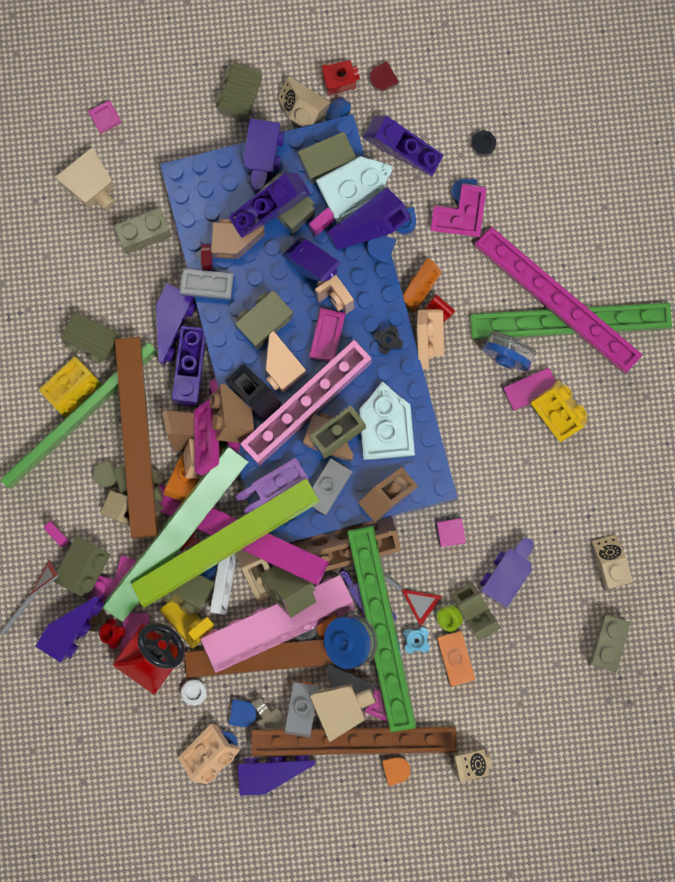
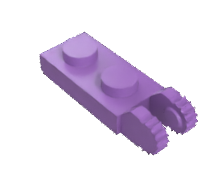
(274, 484)

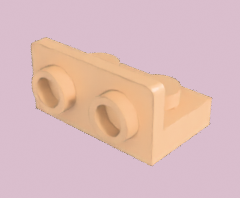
(339, 295)
(430, 335)
(207, 755)

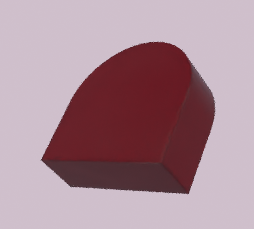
(383, 78)
(206, 257)

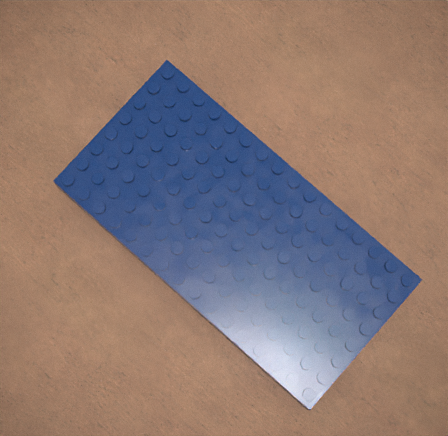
(214, 187)

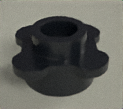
(392, 333)

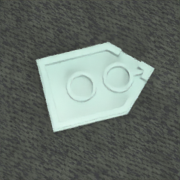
(353, 185)
(387, 426)

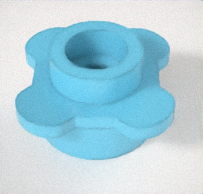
(422, 645)

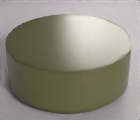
(105, 475)

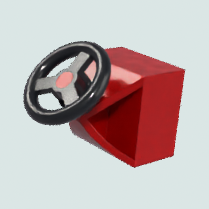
(150, 656)

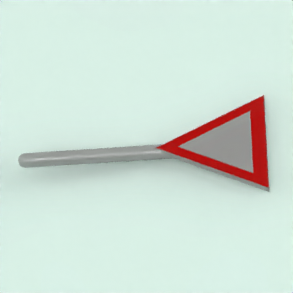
(48, 575)
(420, 603)

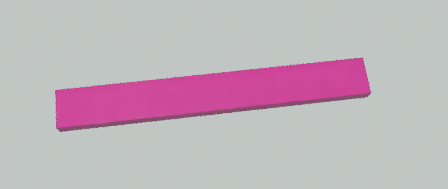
(558, 300)
(266, 548)

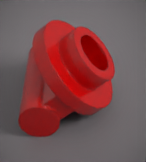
(438, 303)

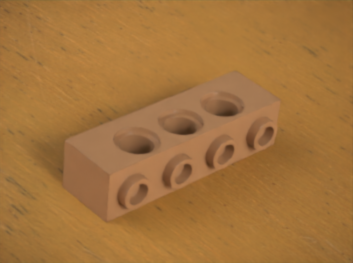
(336, 545)

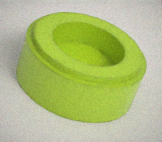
(449, 618)

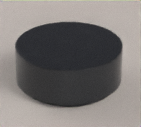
(483, 143)

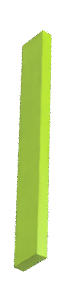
(225, 543)

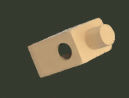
(88, 181)
(341, 708)

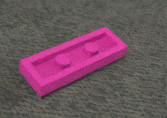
(205, 443)

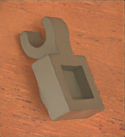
(270, 719)

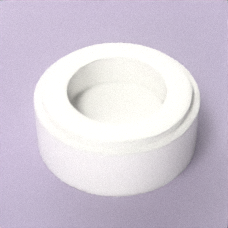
(193, 692)

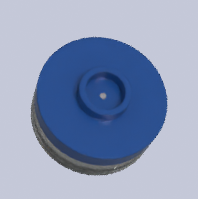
(509, 351)
(350, 641)

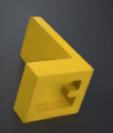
(188, 626)

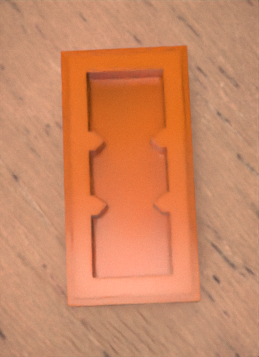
(421, 285)
(179, 486)
(456, 658)

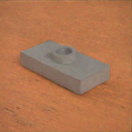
(206, 284)
(330, 485)
(301, 710)

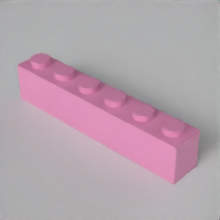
(306, 402)
(273, 626)

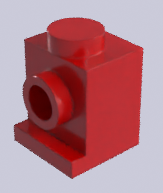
(337, 84)

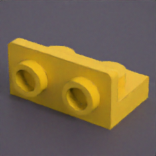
(70, 387)
(560, 411)

